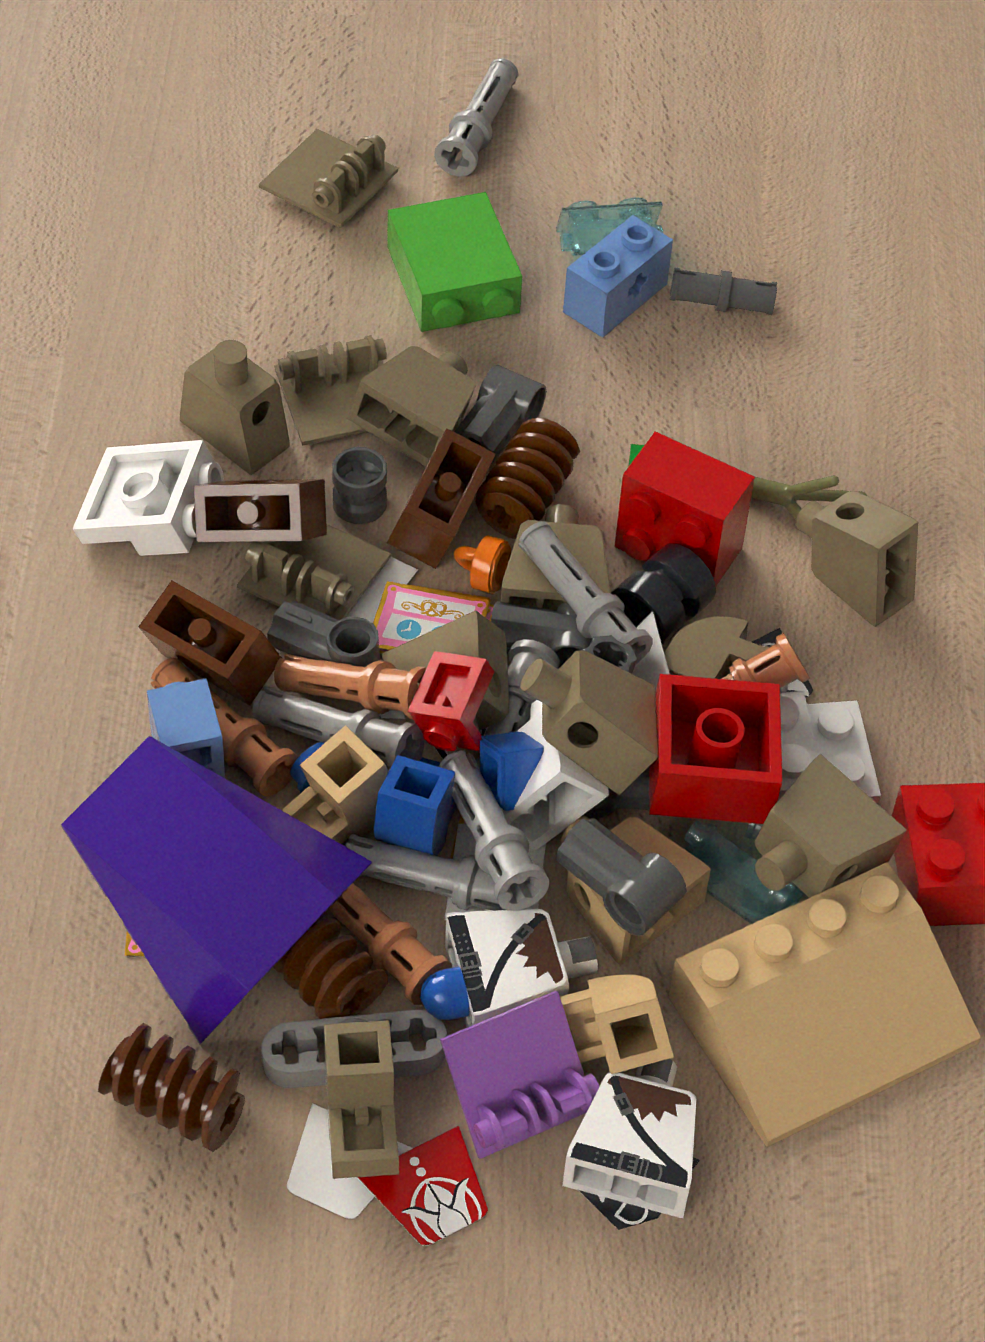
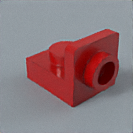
(450, 700)

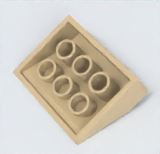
(823, 1003)

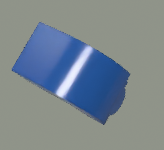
(415, 805)

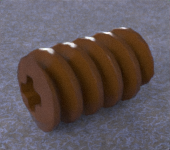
(527, 475)
(329, 972)
(173, 1089)

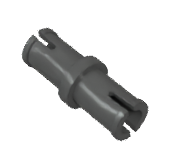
(723, 291)

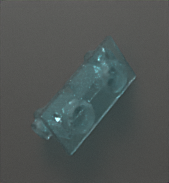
(587, 223)
(734, 876)

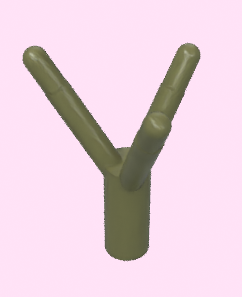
(788, 494)

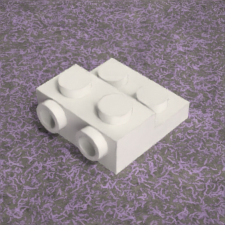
(147, 496)
(828, 730)

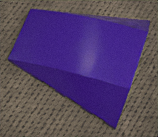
(205, 876)

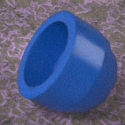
(446, 994)

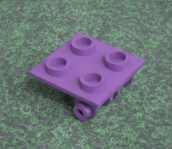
(518, 1074)

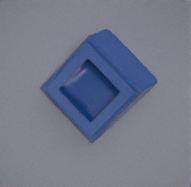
(508, 764)

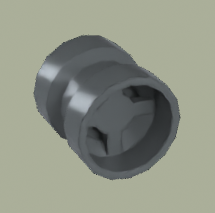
(359, 485)

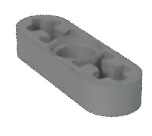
(308, 1032)

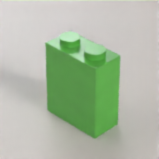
(454, 261)

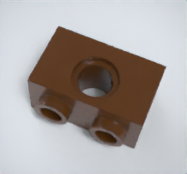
(441, 498)
(260, 510)
(210, 642)

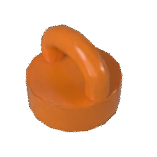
(485, 563)

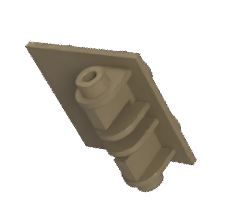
(331, 176)
(324, 386)
(317, 572)

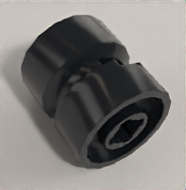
(671, 585)

